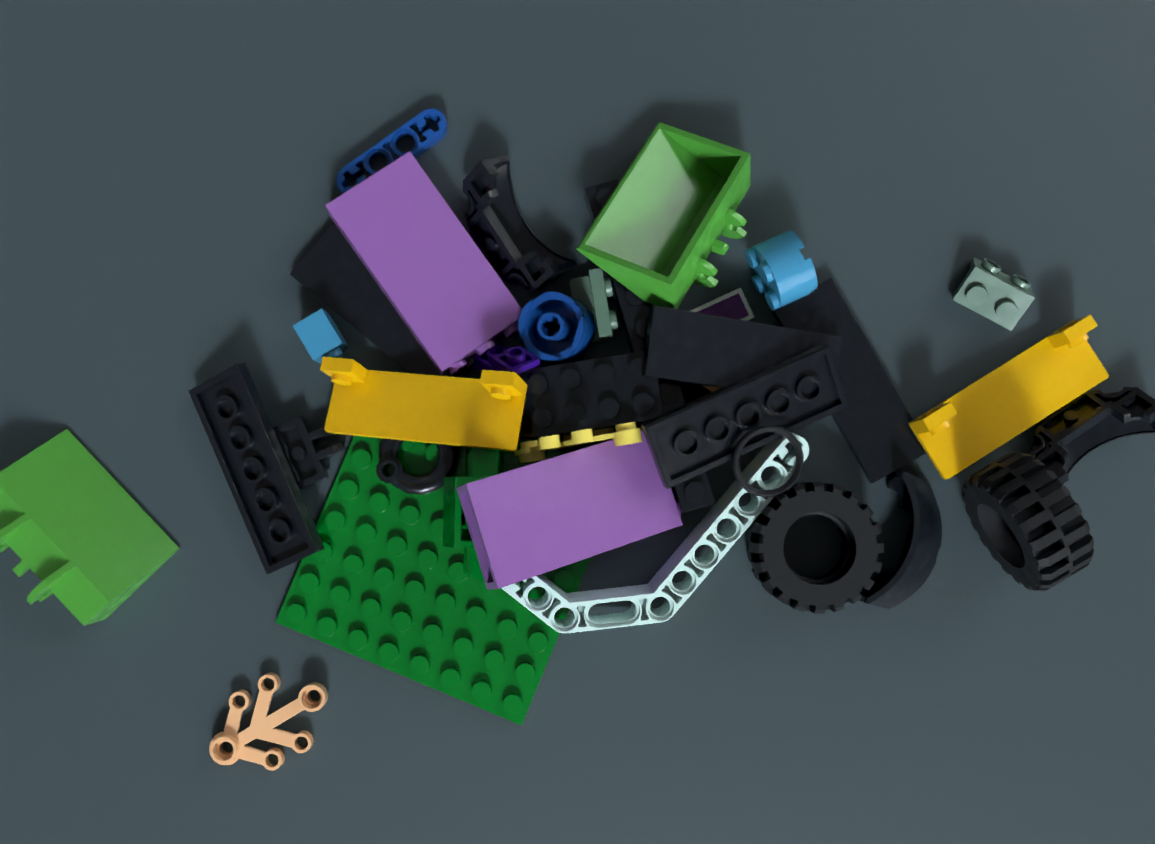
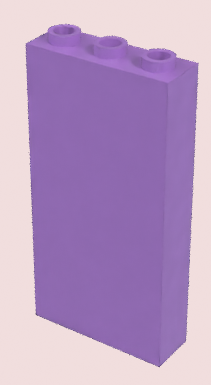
(426, 264)
(565, 510)

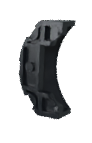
(503, 232)
(1088, 424)
(920, 545)

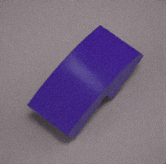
(503, 359)

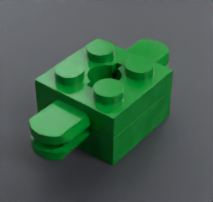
(478, 465)

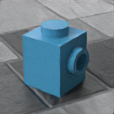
(321, 336)

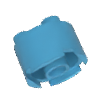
(781, 269)

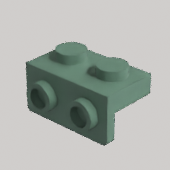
(593, 292)
(994, 293)

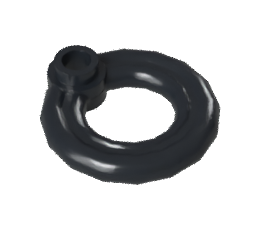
(416, 483)

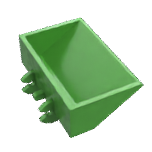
(670, 215)
(77, 529)

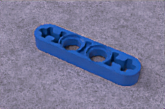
(388, 146)

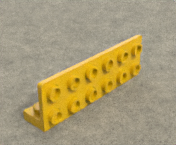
(1010, 398)
(425, 407)

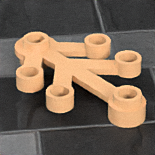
(264, 726)

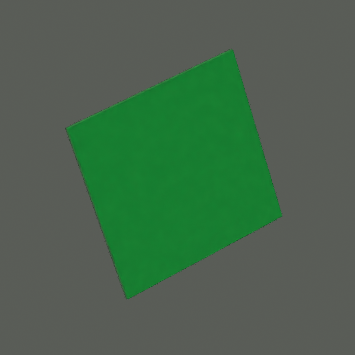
(403, 597)

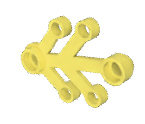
(535, 450)

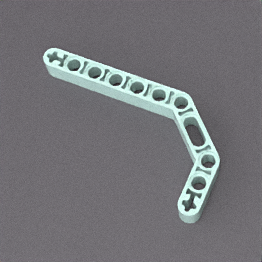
(681, 560)

